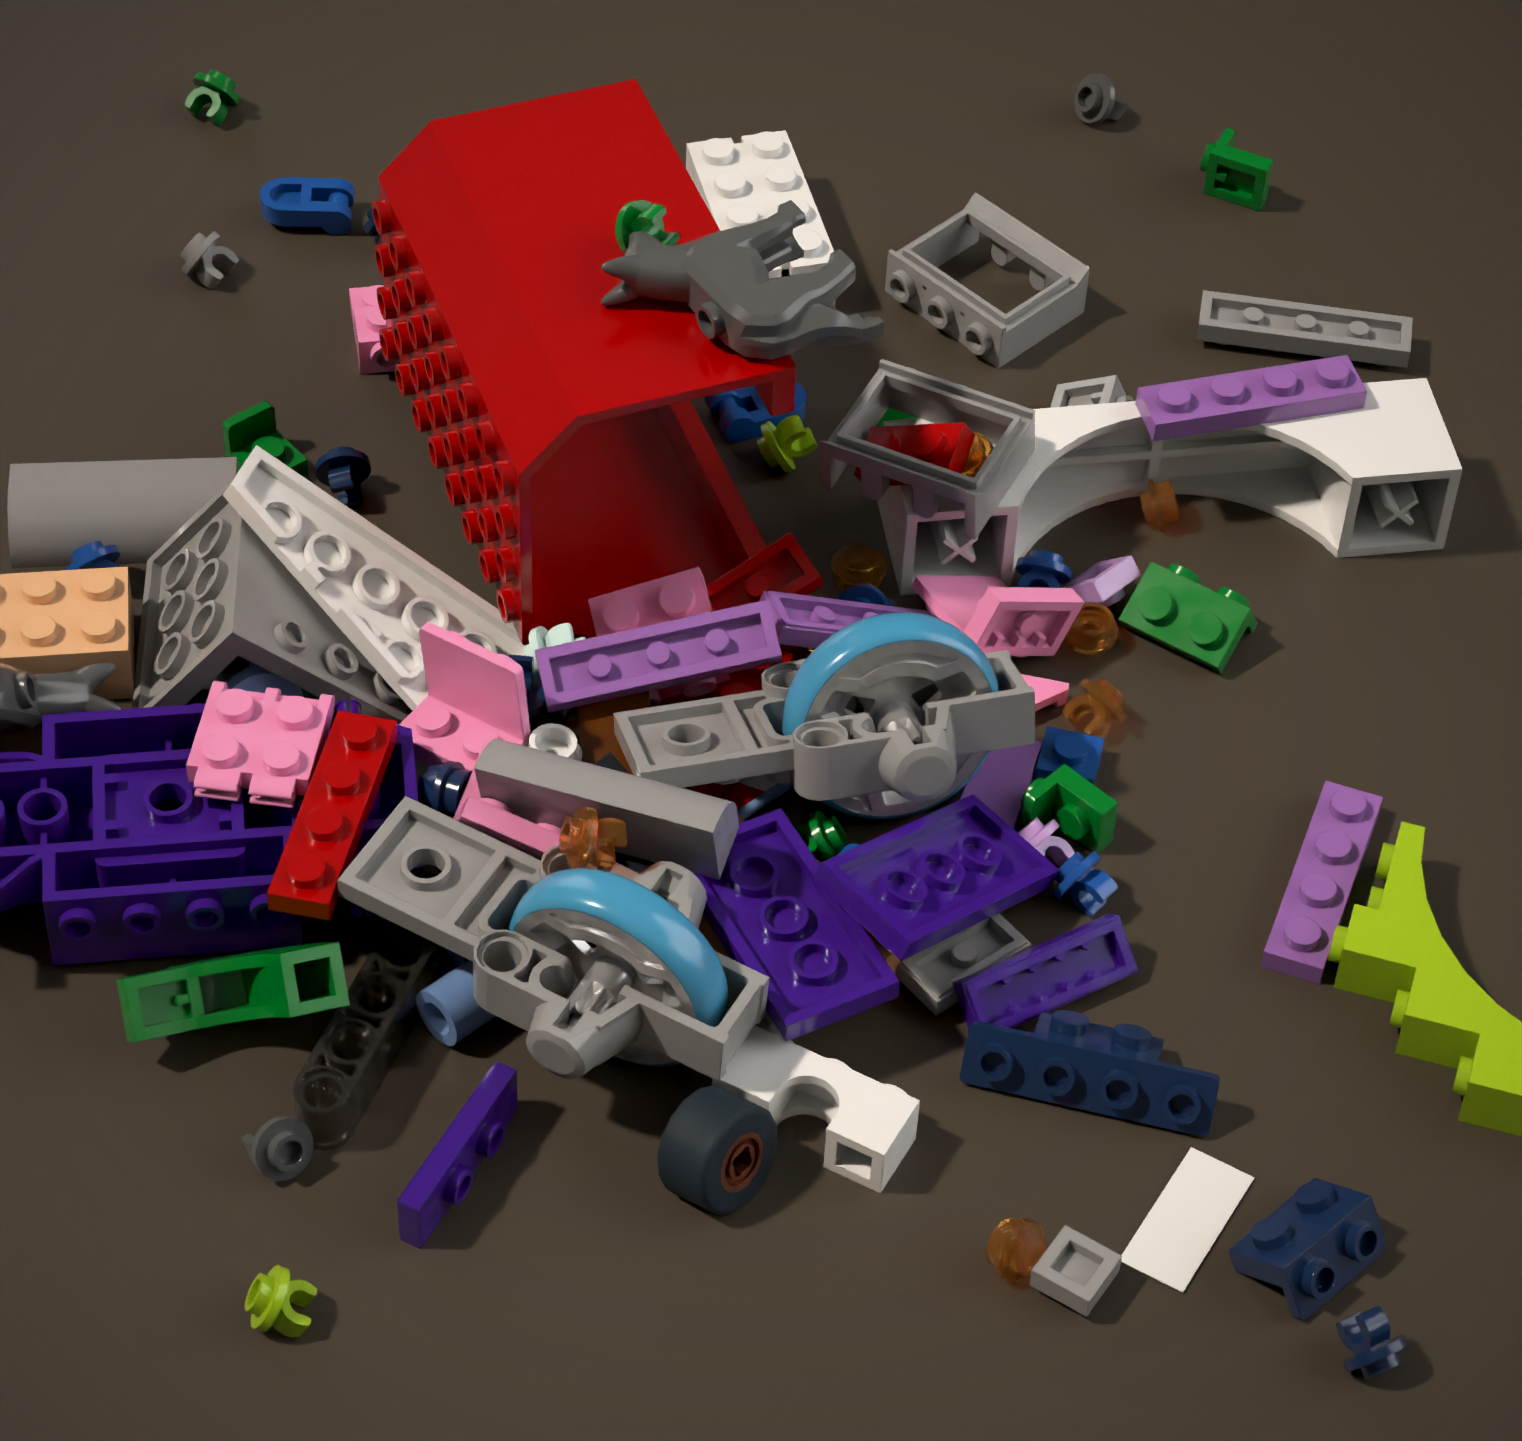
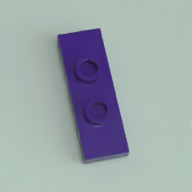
(1048, 975)
(451, 1165)

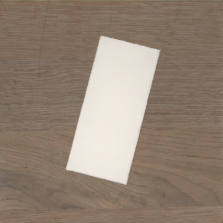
(1186, 1219)

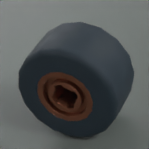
(717, 1149)

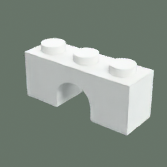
(867, 1119)

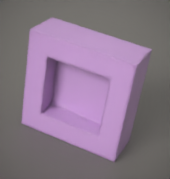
(1105, 580)

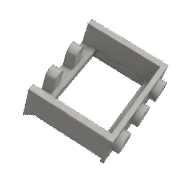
(965, 316)
(935, 401)

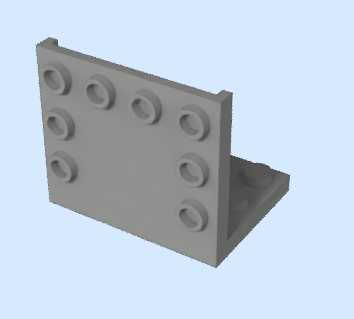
(226, 595)

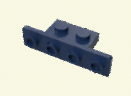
(1091, 1070)

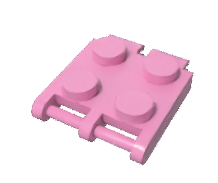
(258, 745)

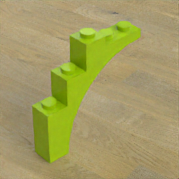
(1442, 1013)

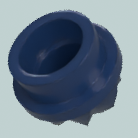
(443, 787)

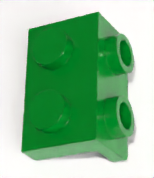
(1187, 616)

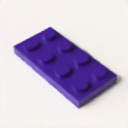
(935, 876)
(793, 931)

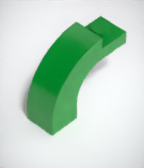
(233, 989)

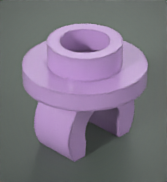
(1040, 838)

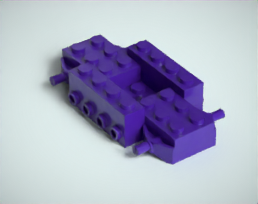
(131, 855)

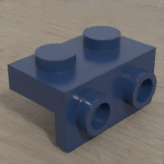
(1312, 1244)

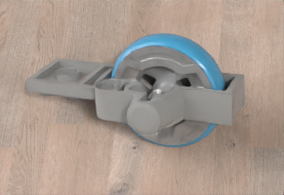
(924, 730)
(641, 995)

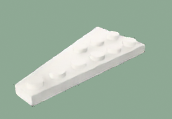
(362, 575)

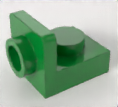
(1235, 174)
(258, 428)
(1075, 804)

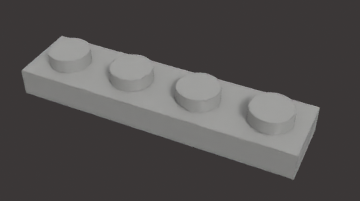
(1304, 328)

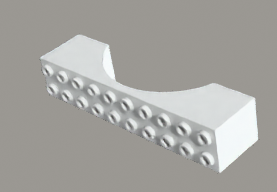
(1347, 478)

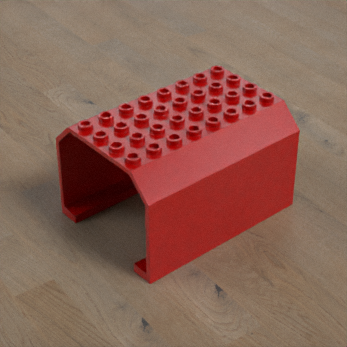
(544, 408)

